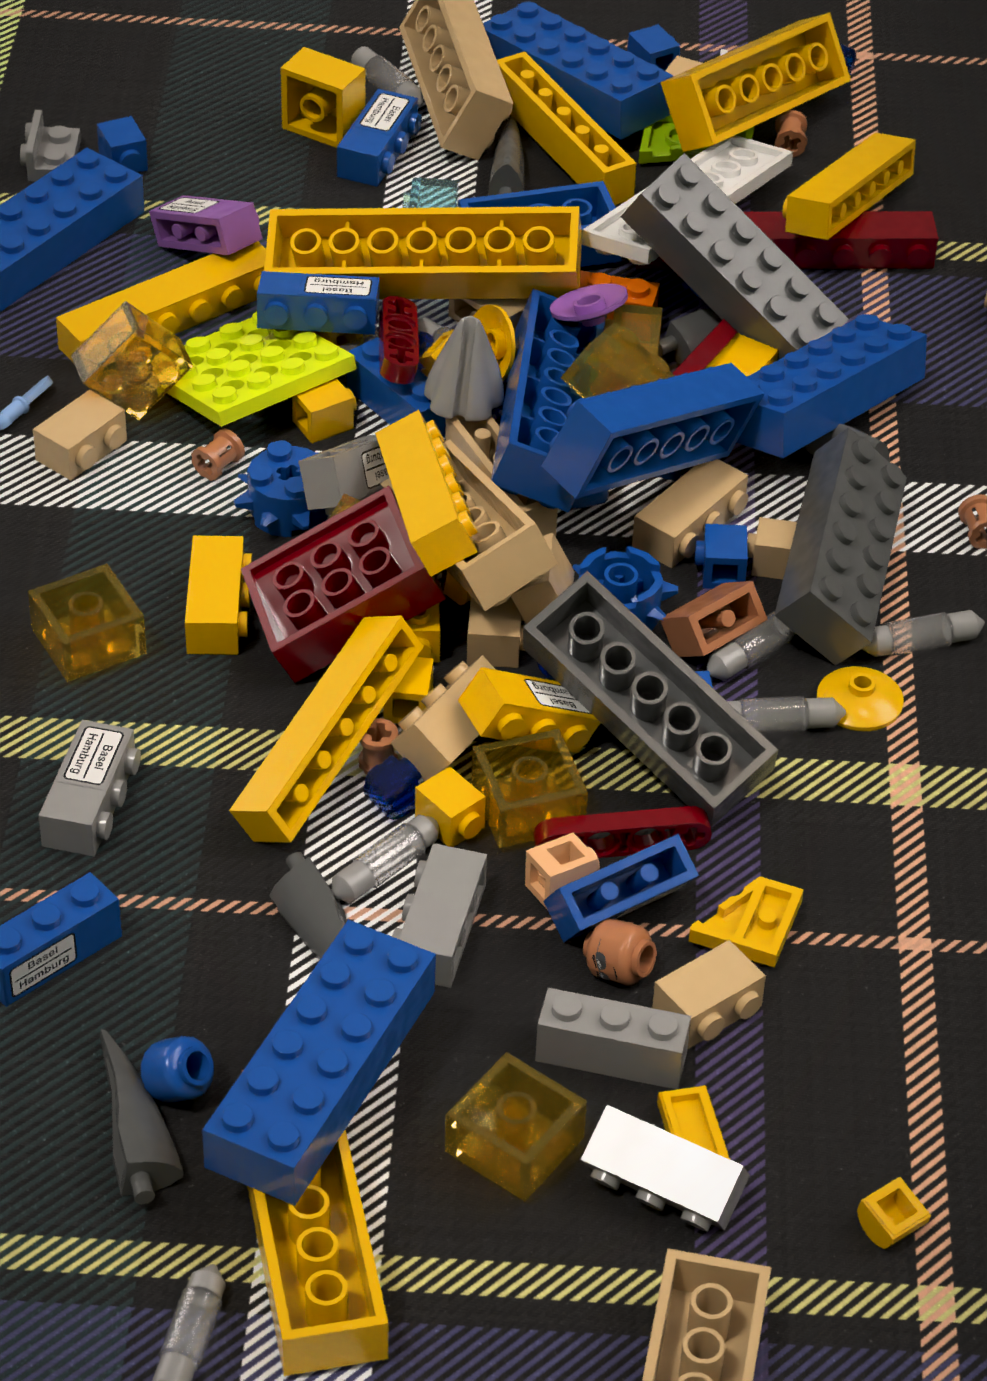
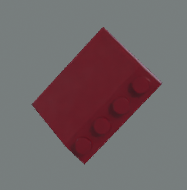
(334, 576)

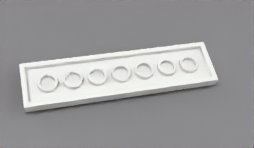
(733, 165)

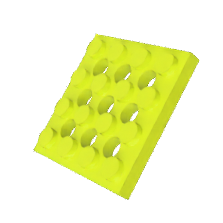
(255, 368)

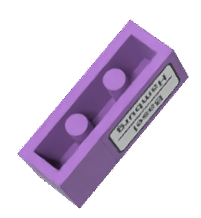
(206, 224)

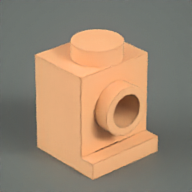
(558, 864)

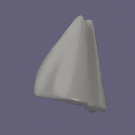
(465, 375)

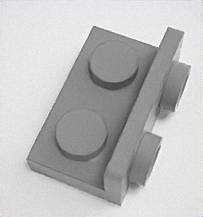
(47, 146)

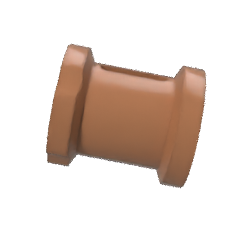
(791, 131)
(218, 454)
(976, 524)
(377, 744)

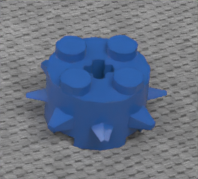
(277, 491)
(632, 579)

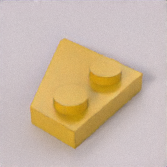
(753, 920)

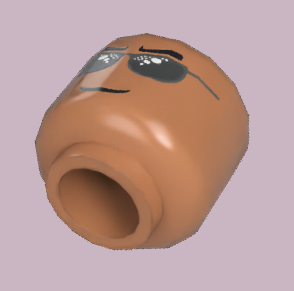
(619, 952)

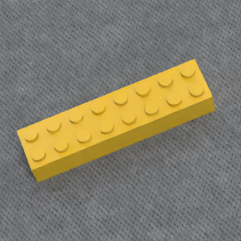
(434, 249)

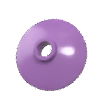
(589, 303)

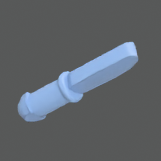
(20, 404)

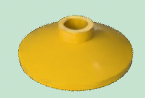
(500, 335)
(866, 694)

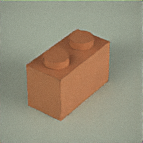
(714, 619)

